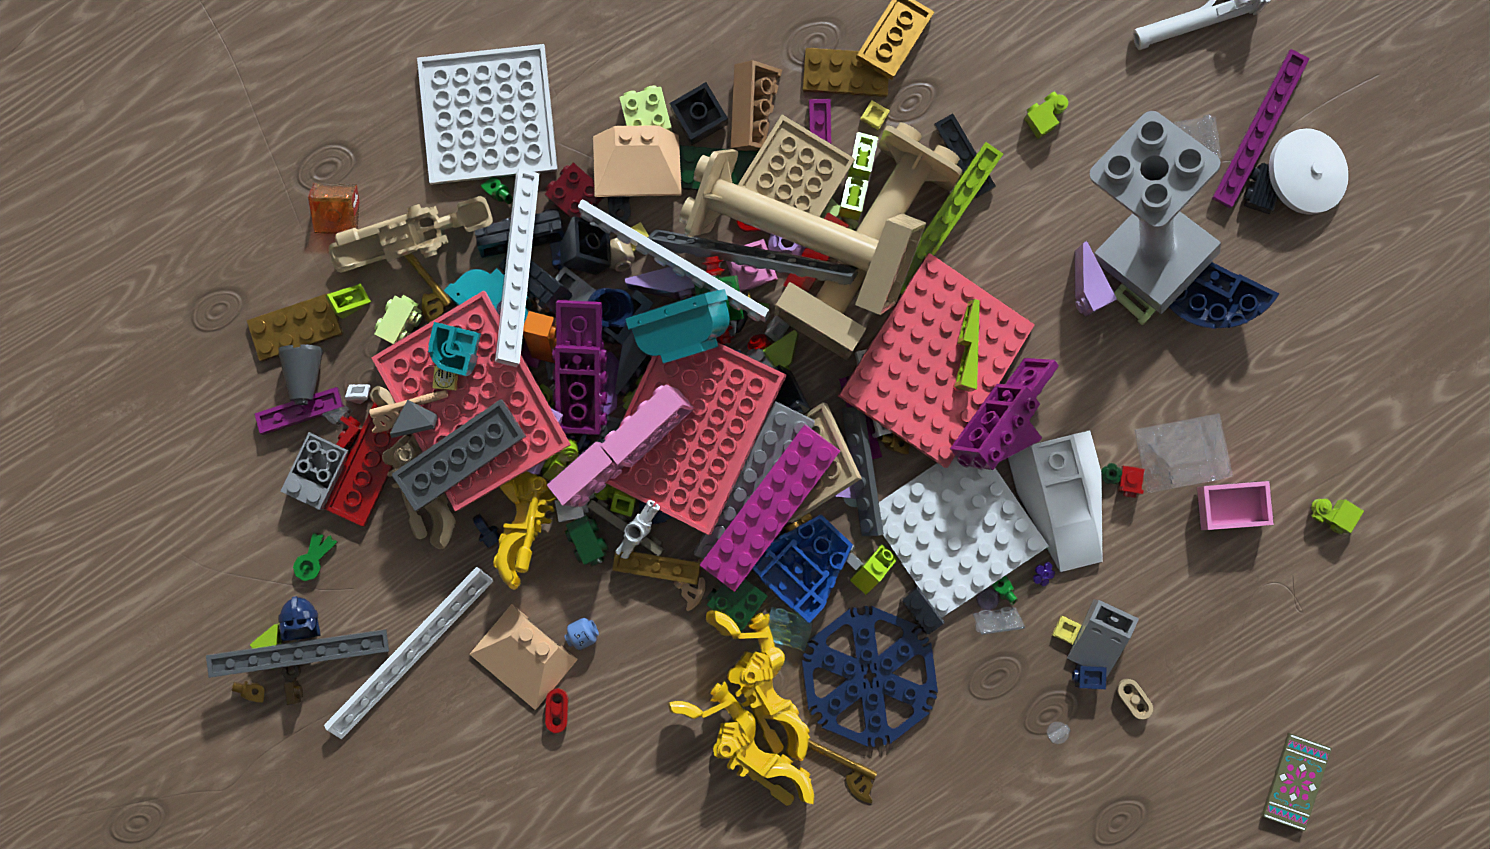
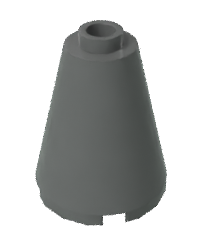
(300, 371)

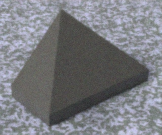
(412, 420)

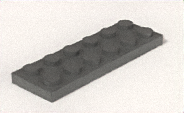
(459, 455)

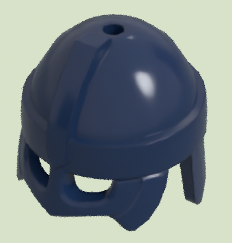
(616, 306)
(298, 620)

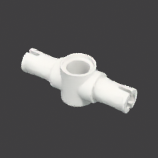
(643, 522)

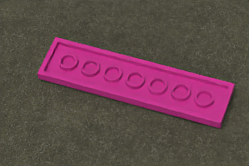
(770, 507)

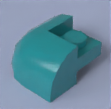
(454, 348)

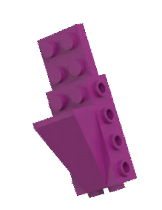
(580, 367)
(1002, 421)

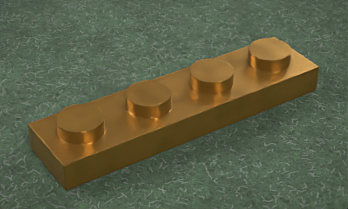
(658, 567)

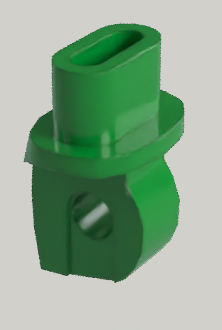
(499, 193)
(1006, 591)

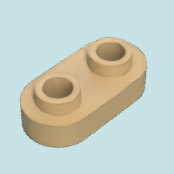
(1133, 698)

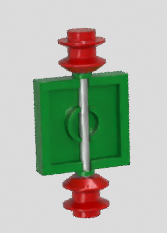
(714, 269)

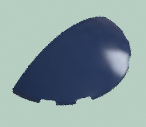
(1222, 299)

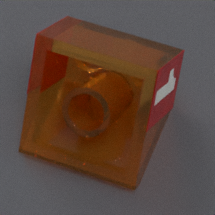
(334, 207)

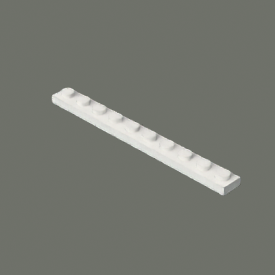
(664, 256)
(517, 268)
(408, 653)

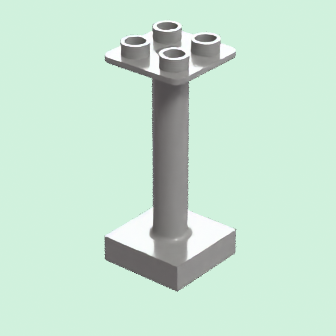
(1154, 177)

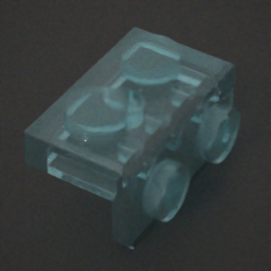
(789, 629)

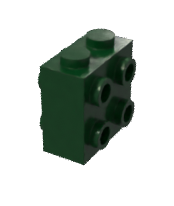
(589, 547)
(739, 604)

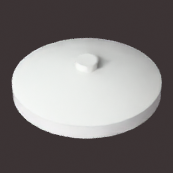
(1308, 171)

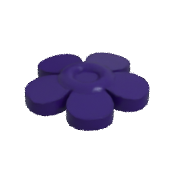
(1043, 573)

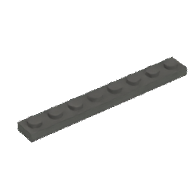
(297, 653)

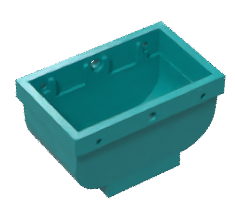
(476, 281)
(682, 326)

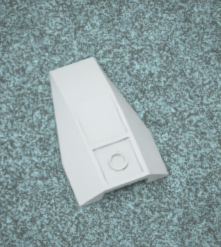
(1063, 497)

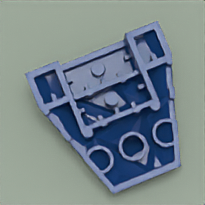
(804, 565)

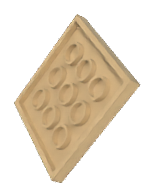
(797, 168)
(841, 472)

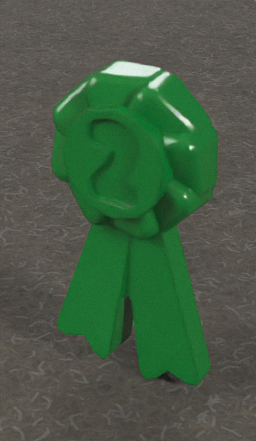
(308, 565)

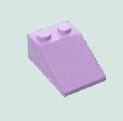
(662, 283)
(1091, 285)

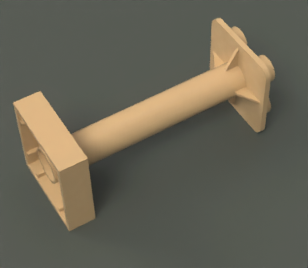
(883, 259)
(823, 316)

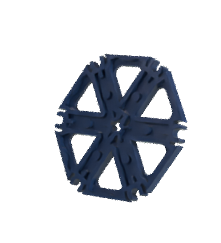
(853, 687)

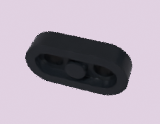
(619, 203)

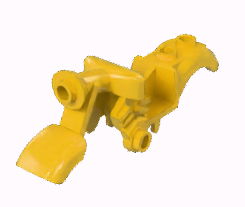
(531, 501)
(755, 678)
(737, 743)

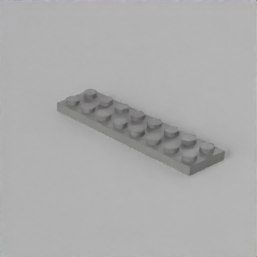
(774, 438)

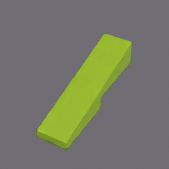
(858, 176)
(969, 338)

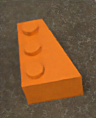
(540, 335)

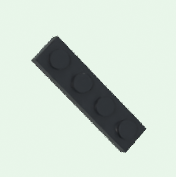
(957, 141)

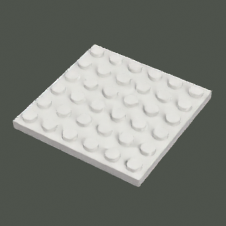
(487, 114)
(958, 532)

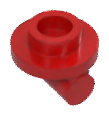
(759, 341)

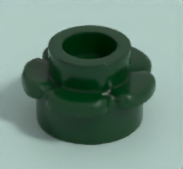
(1105, 472)

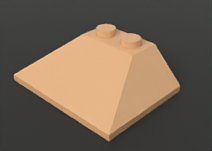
(636, 162)
(523, 657)

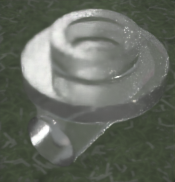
(1058, 732)

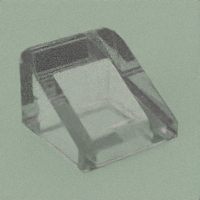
(335, 415)

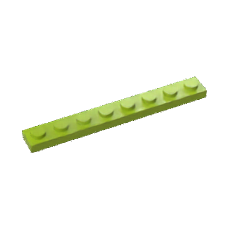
(954, 206)

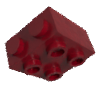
(571, 189)

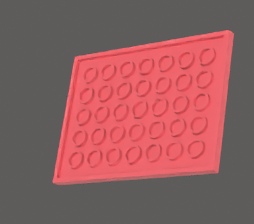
(915, 360)
(410, 374)
(704, 454)

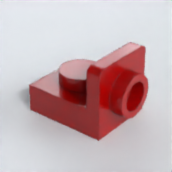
(349, 436)
(1131, 481)

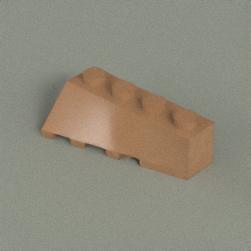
(752, 104)

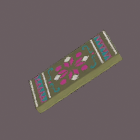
(1296, 782)

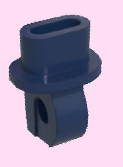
(488, 534)

